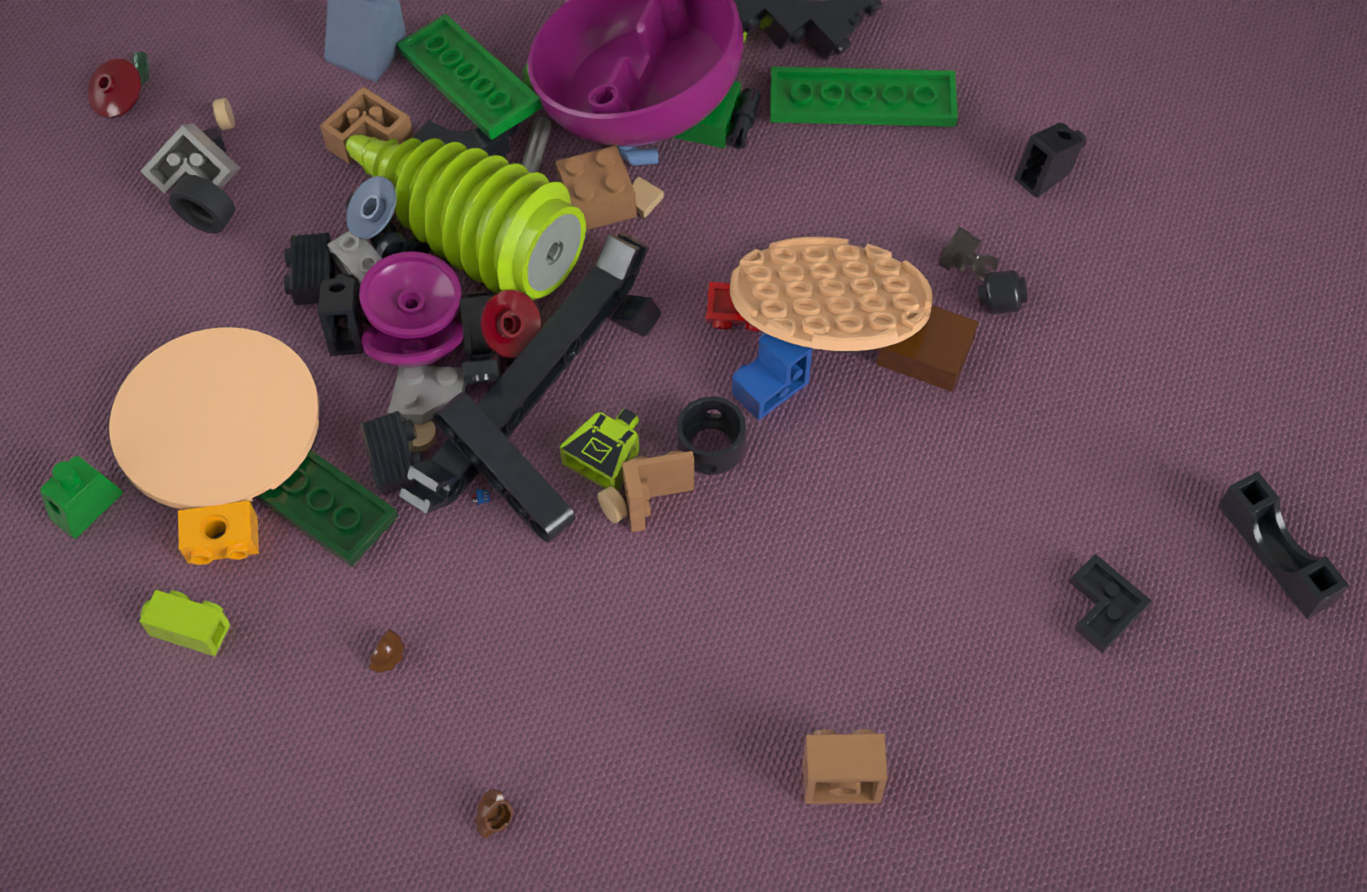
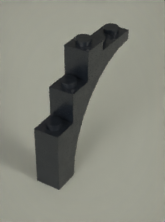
(822, 23)

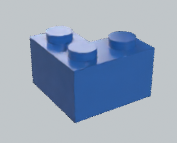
(773, 376)

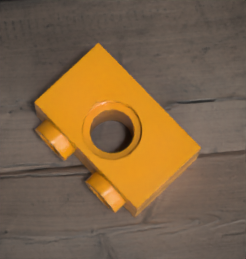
(201, 524)

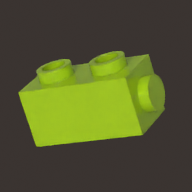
(185, 622)

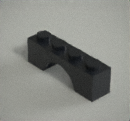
(1257, 516)

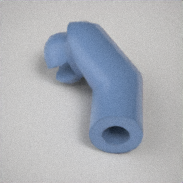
(638, 156)

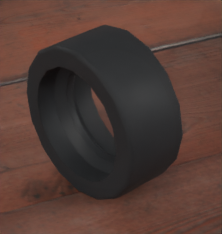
(202, 204)

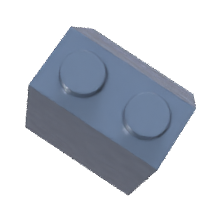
(363, 35)

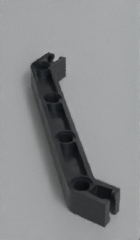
(535, 369)

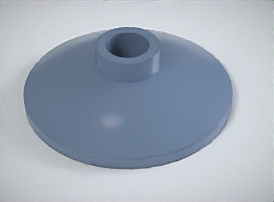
(371, 207)

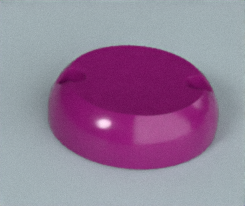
(635, 66)

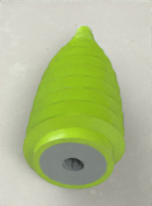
(480, 211)

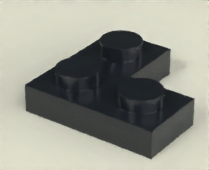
(1115, 599)

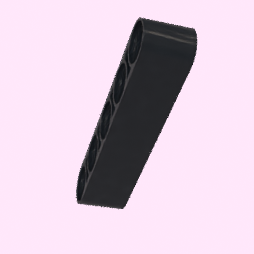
(504, 467)

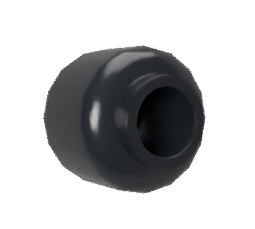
(1003, 292)

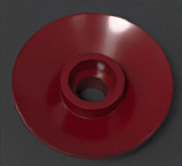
(114, 88)
(522, 321)

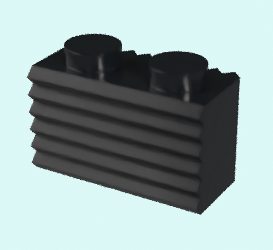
(309, 266)
(391, 450)

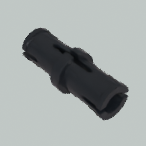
(743, 118)

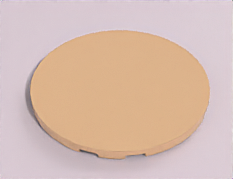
(831, 294)
(214, 418)

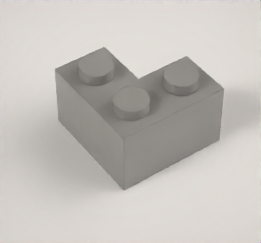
(189, 154)

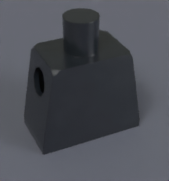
(1049, 158)
(339, 299)

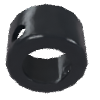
(695, 419)

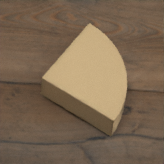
(646, 196)

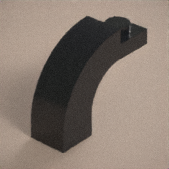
(471, 139)
(479, 360)

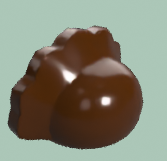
(387, 652)
(493, 813)

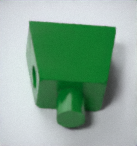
(77, 495)

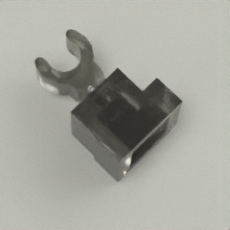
(962, 252)

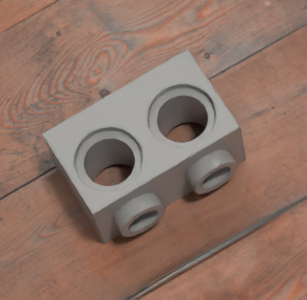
(353, 256)

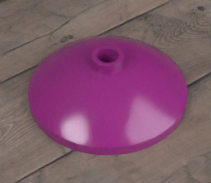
(409, 281)
(412, 351)

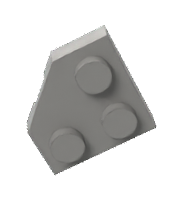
(425, 390)

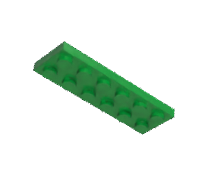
(469, 76)
(863, 96)

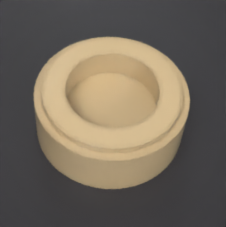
(223, 114)
(425, 436)
(612, 504)

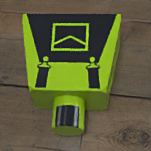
(601, 447)

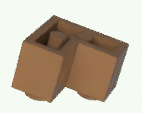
(364, 115)

